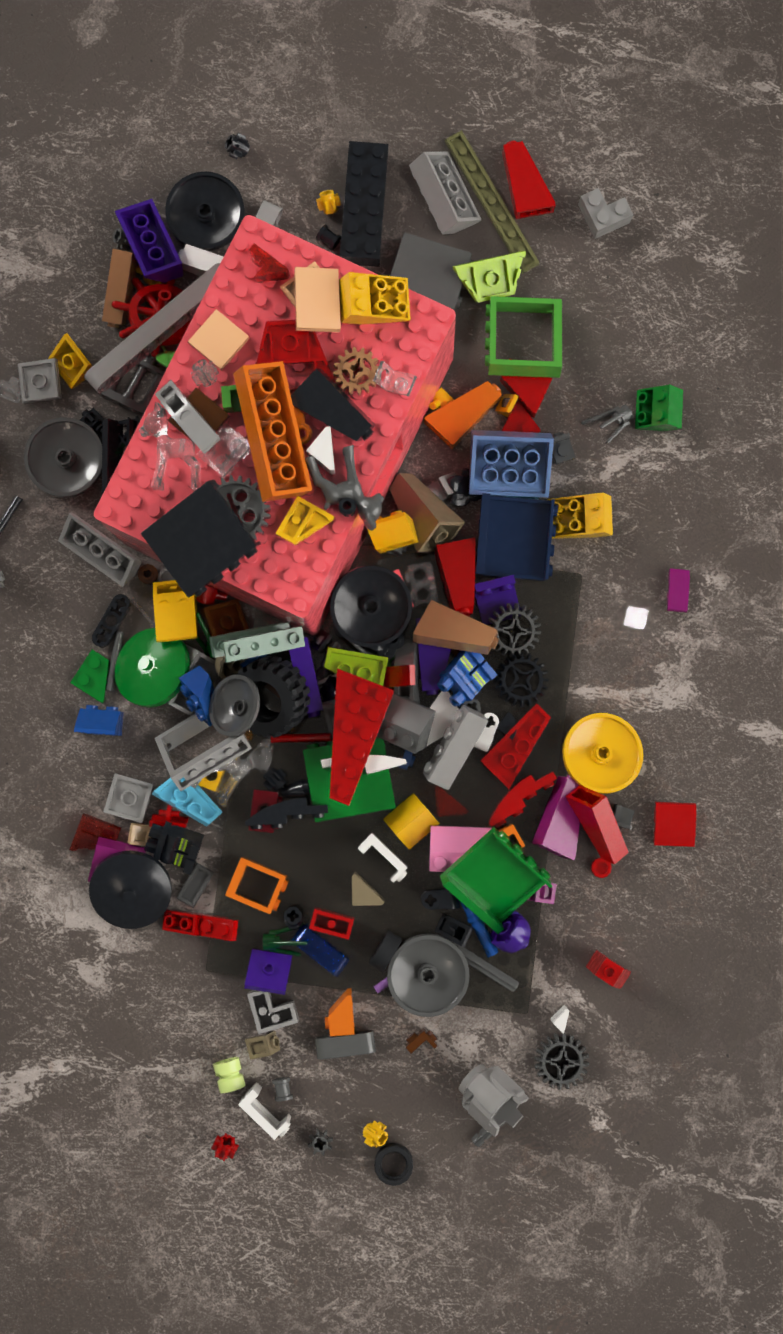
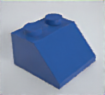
(99, 721)

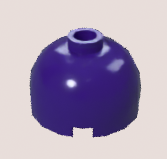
(515, 934)

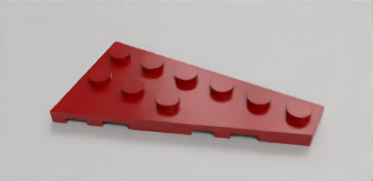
(357, 720)

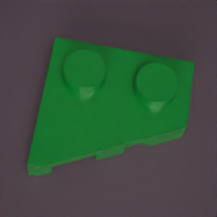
(93, 676)

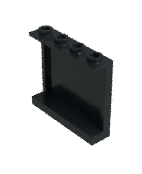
(200, 539)

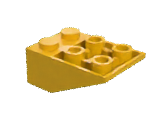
(373, 299)
(583, 516)
(173, 612)

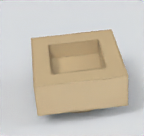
(138, 834)

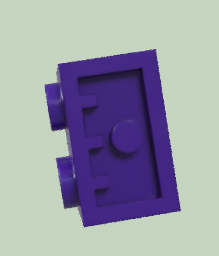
(493, 594)

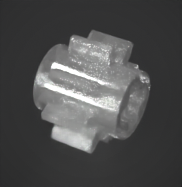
(204, 373)

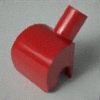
(210, 595)

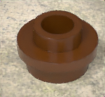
(147, 580)

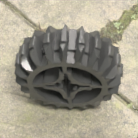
(524, 631)
(569, 1063)

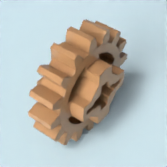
(348, 368)

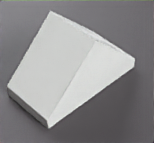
(323, 450)

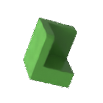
(230, 399)

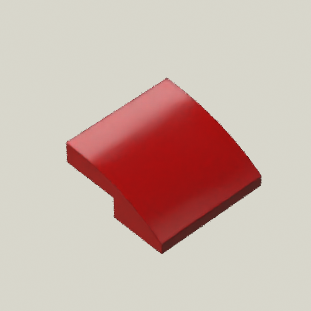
(674, 824)

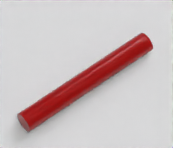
(302, 737)

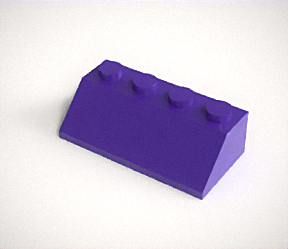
(150, 241)

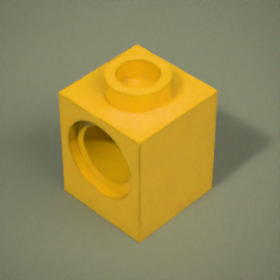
(212, 785)

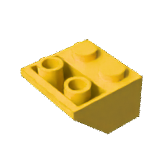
(393, 532)

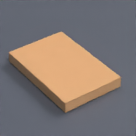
(317, 299)

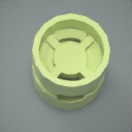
(229, 1075)

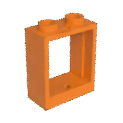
(238, 875)

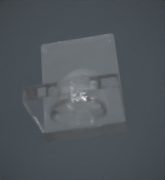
(395, 381)

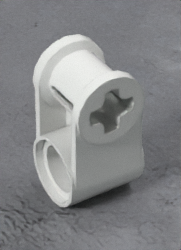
(486, 737)

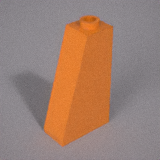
(461, 415)

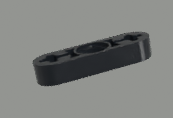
(109, 636)

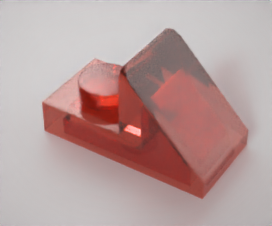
(271, 270)

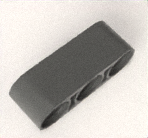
(345, 1045)

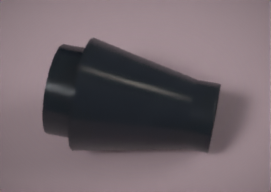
(297, 789)

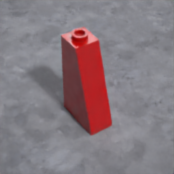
(526, 185)
(457, 572)
(598, 822)
(608, 970)

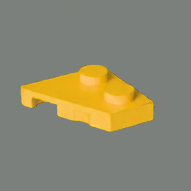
(302, 521)

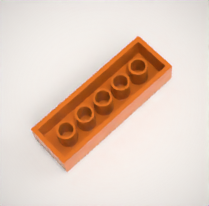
(272, 431)

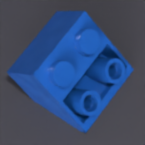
(198, 690)

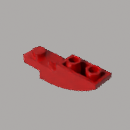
(513, 801)
(200, 925)

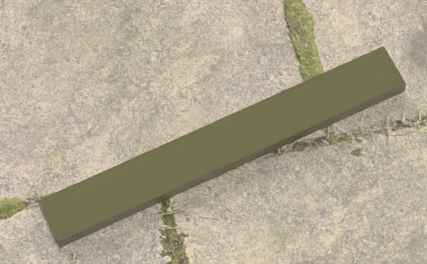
(490, 199)

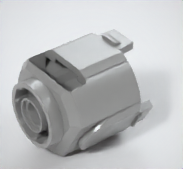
(492, 1097)

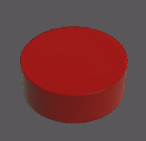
(601, 868)

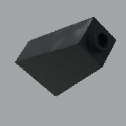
(329, 404)

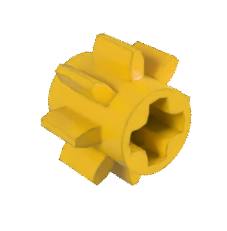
(328, 202)
(375, 1134)

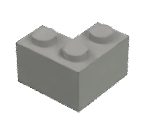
(603, 217)
(271, 1016)

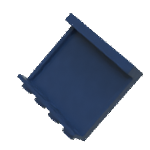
(515, 537)

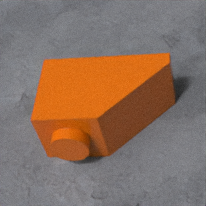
(341, 1016)

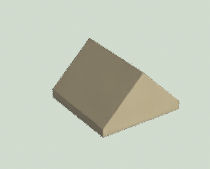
(363, 893)

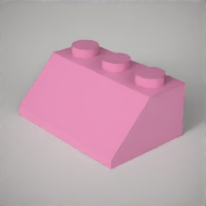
(450, 843)

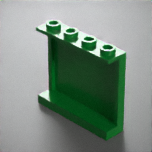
(372, 792)
(494, 878)

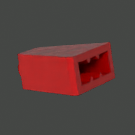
(529, 390)

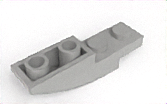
(187, 416)

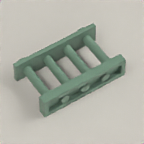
(257, 641)

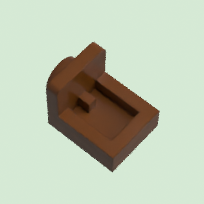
(416, 1040)

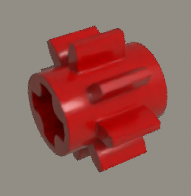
(224, 1147)

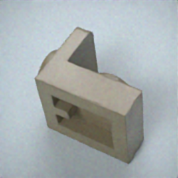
(263, 1045)

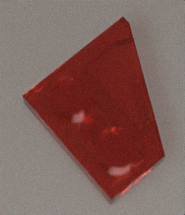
(90, 830)

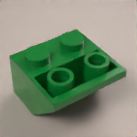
(659, 408)

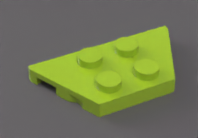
(491, 276)

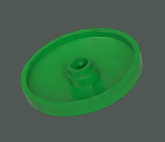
(150, 670)

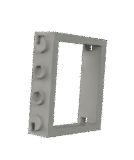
(204, 763)

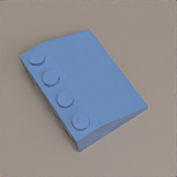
(510, 463)

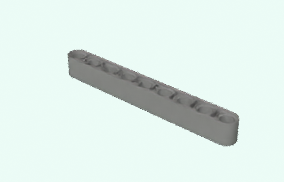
(149, 335)

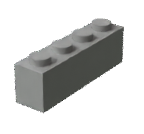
(455, 747)

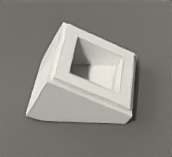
(560, 1018)

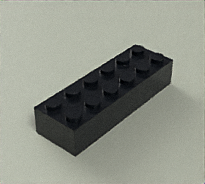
(364, 203)

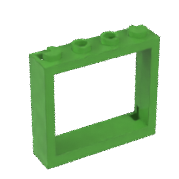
(524, 367)

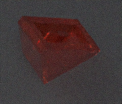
(446, 804)

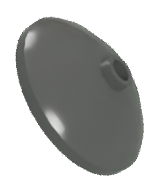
(234, 705)

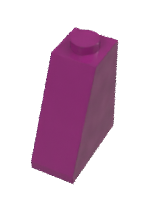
(107, 847)

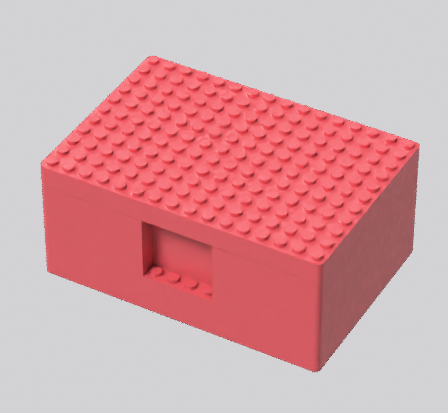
(283, 577)

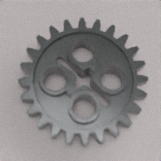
(252, 504)

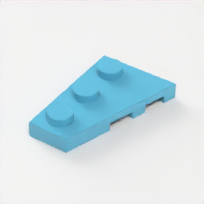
(190, 801)

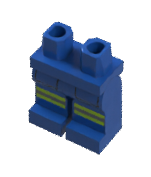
(465, 676)

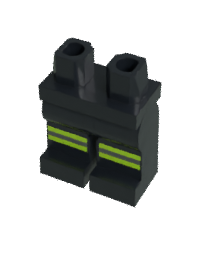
(174, 845)

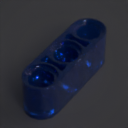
(321, 950)

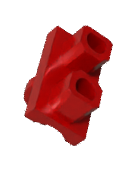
(170, 816)

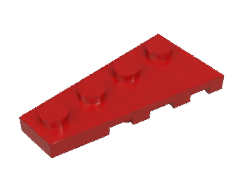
(509, 755)

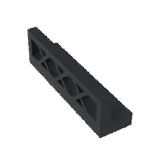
(112, 446)

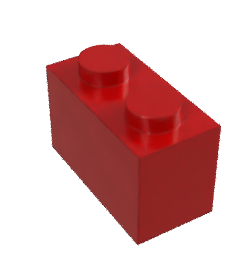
(331, 923)

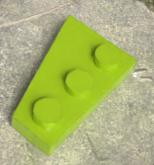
(359, 664)

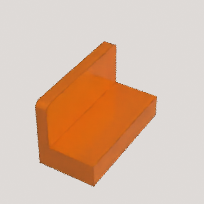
(511, 830)

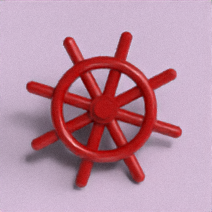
(149, 293)

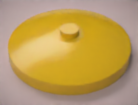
(602, 753)

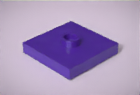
(268, 971)

